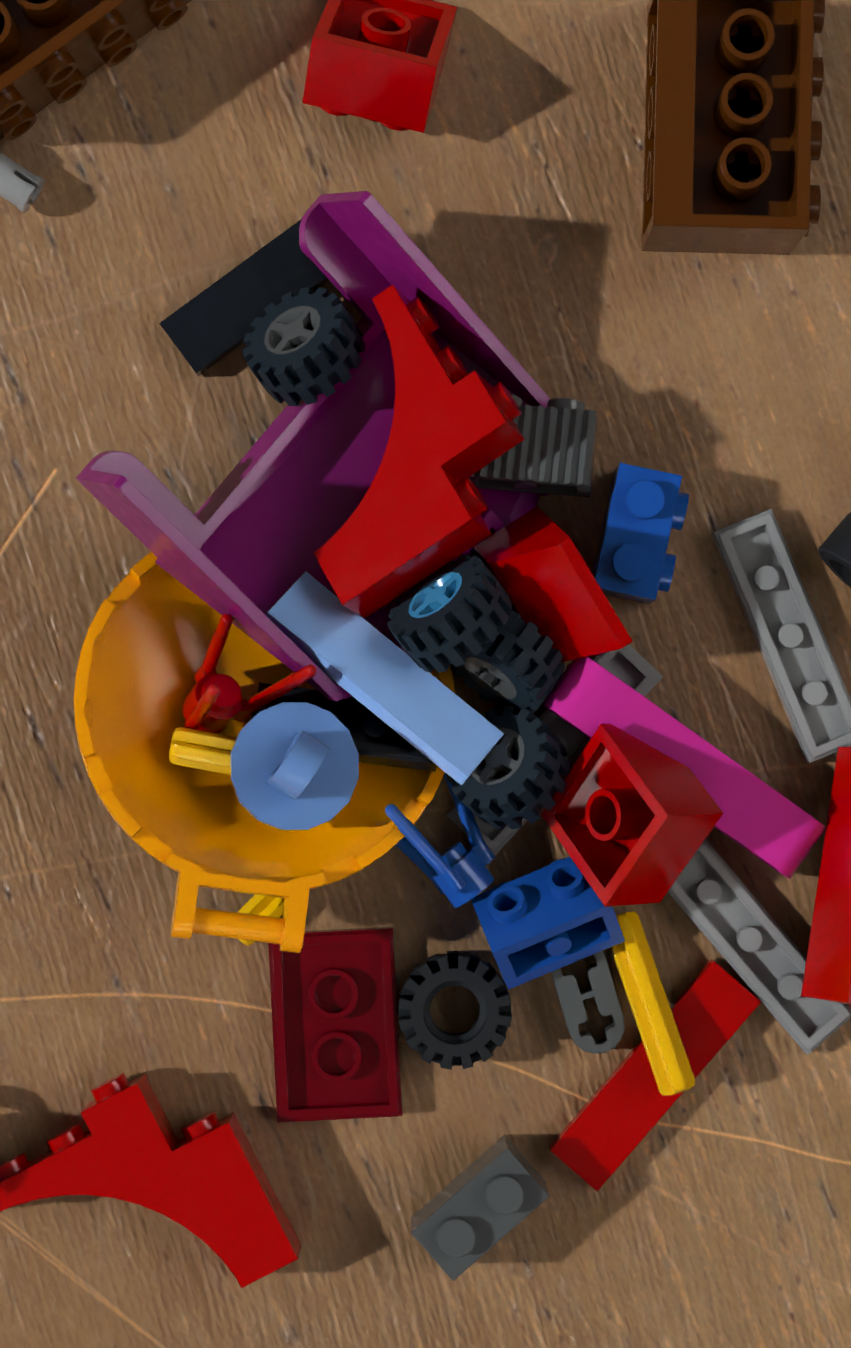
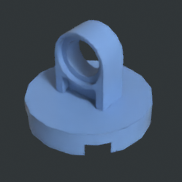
(294, 766)

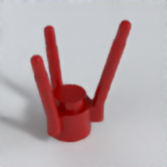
(218, 697)

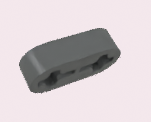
(605, 999)

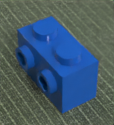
(636, 533)
(545, 922)

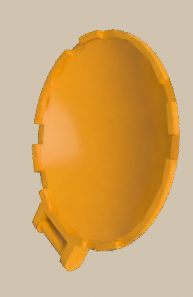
(126, 707)

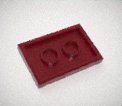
(336, 1026)

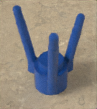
(455, 871)

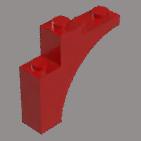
(421, 498)
(201, 1181)

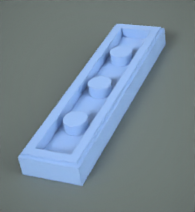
(384, 678)

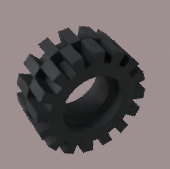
(463, 1047)

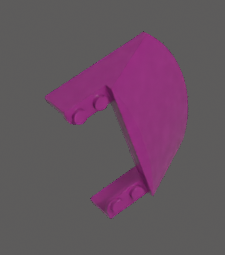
(314, 457)

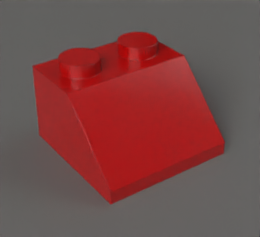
(379, 60)
(553, 586)
(630, 817)

